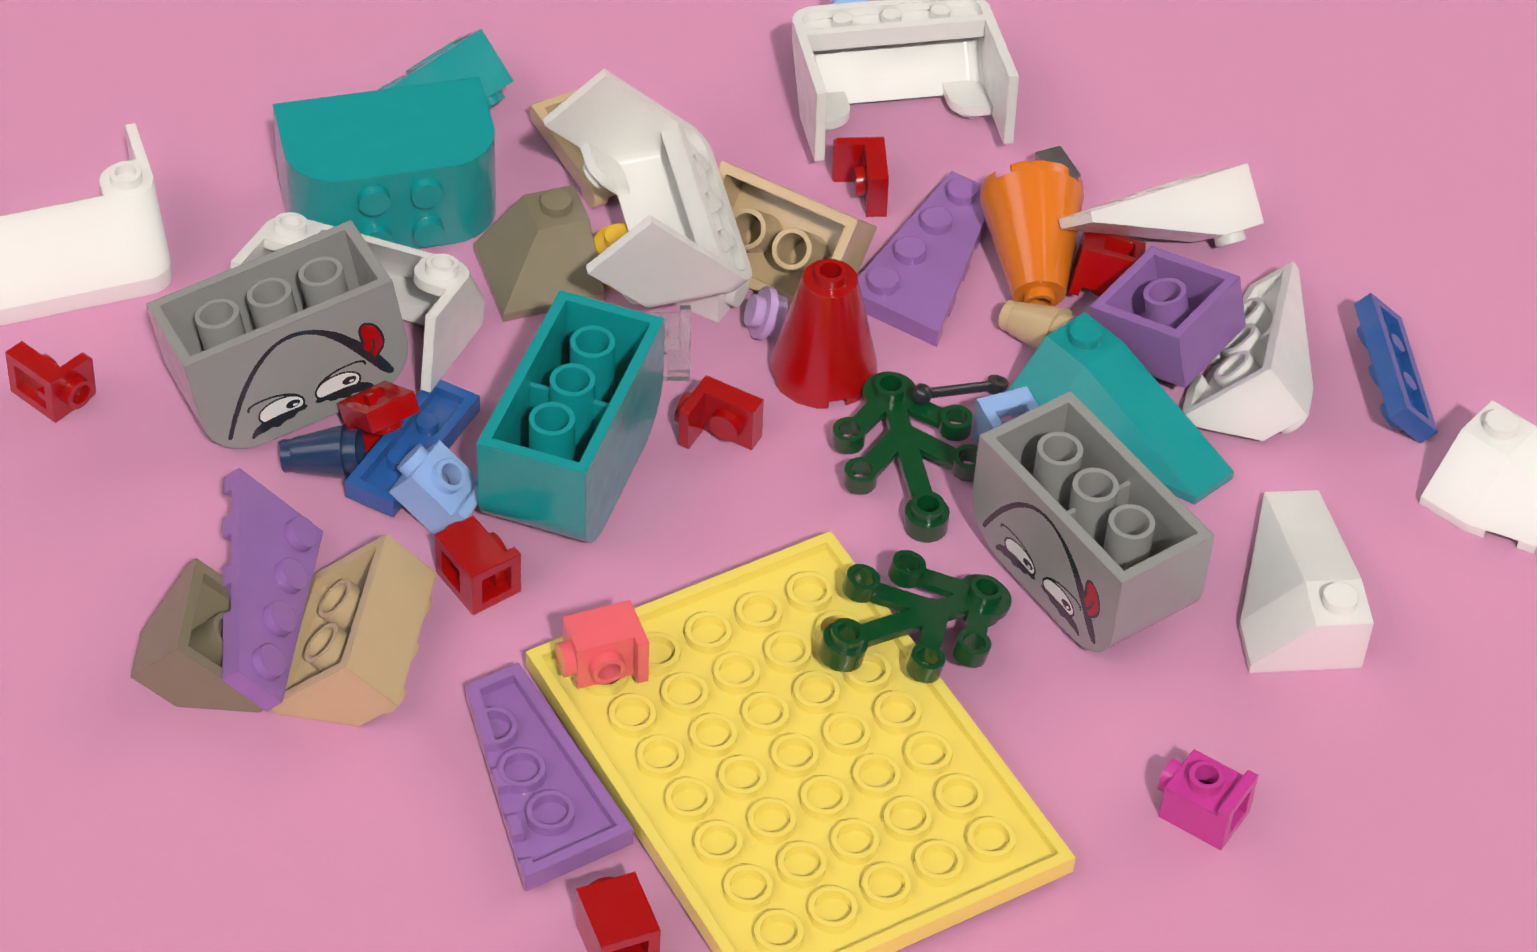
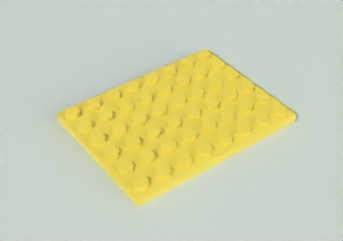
(800, 794)

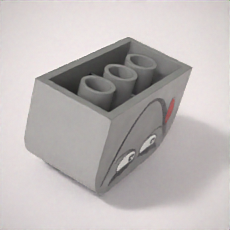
(282, 337)
(1086, 524)

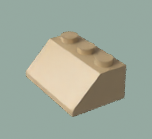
(789, 230)
(358, 635)

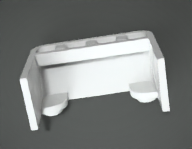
(901, 53)
(670, 191)
(88, 247)
(428, 288)

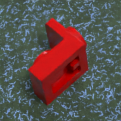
(865, 164)
(45, 385)
(378, 410)
(721, 411)

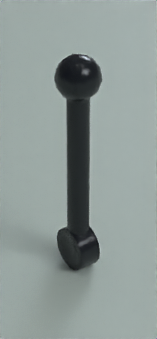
(923, 393)

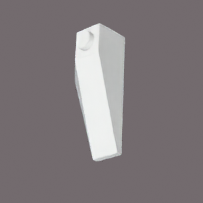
(1265, 373)
(1490, 478)

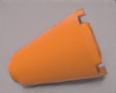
(1026, 231)

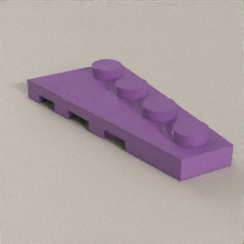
(922, 266)
(268, 588)
(543, 784)

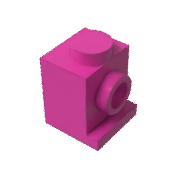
(1205, 797)

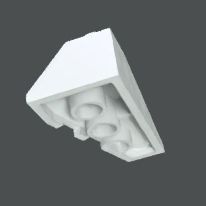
(1184, 210)
(1302, 591)

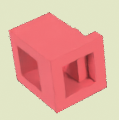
(603, 646)

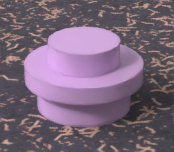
(765, 313)

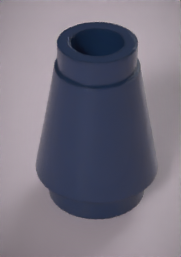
(324, 453)

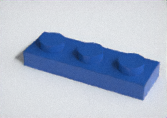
(1394, 369)
(442, 417)

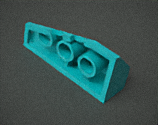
(461, 59)

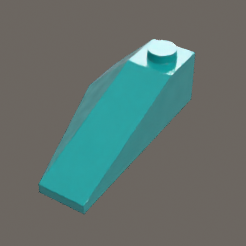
(1128, 402)

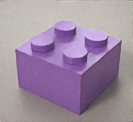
(1173, 313)

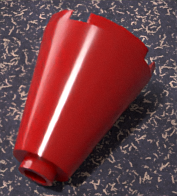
(825, 339)

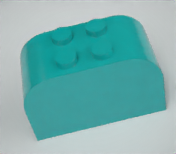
(393, 161)
(573, 418)

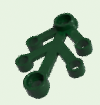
(890, 400)
(975, 599)

